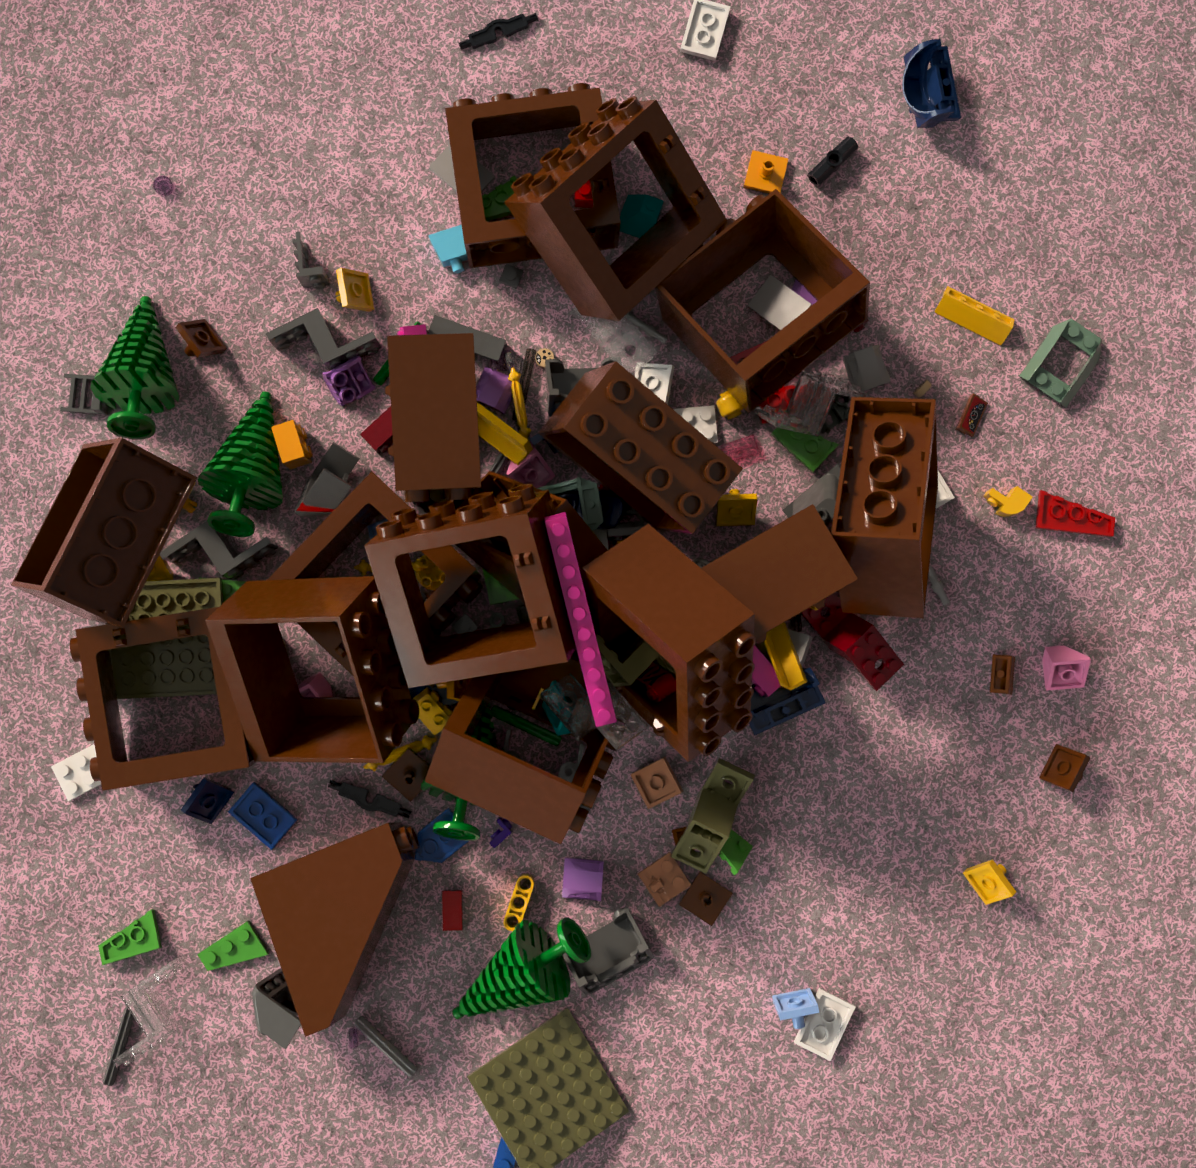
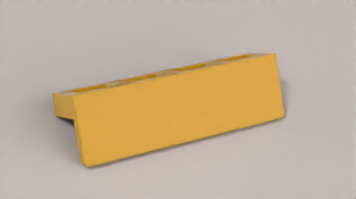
(974, 315)
(502, 436)
(784, 658)

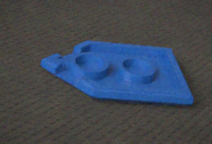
(435, 847)

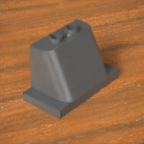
(820, 494)

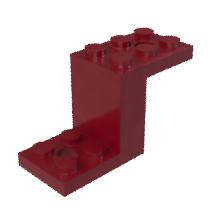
(855, 641)

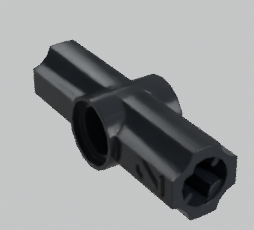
(826, 168)

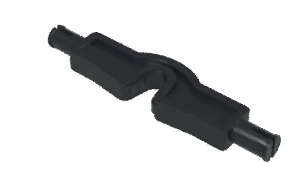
(488, 35)
(360, 796)

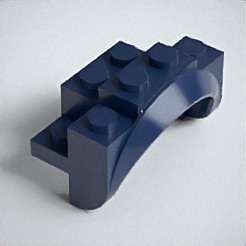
(930, 92)
(784, 704)

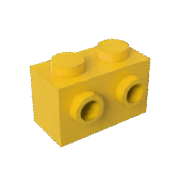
(432, 711)

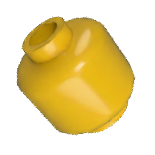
(728, 406)

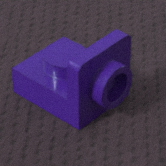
(499, 835)

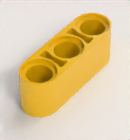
(522, 892)

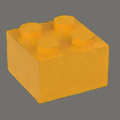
(291, 444)

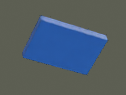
(262, 815)

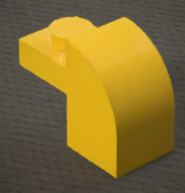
(1008, 505)

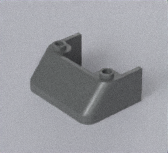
(275, 1009)

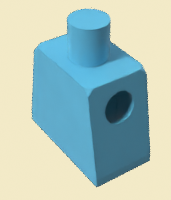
(450, 247)

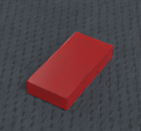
(452, 910)

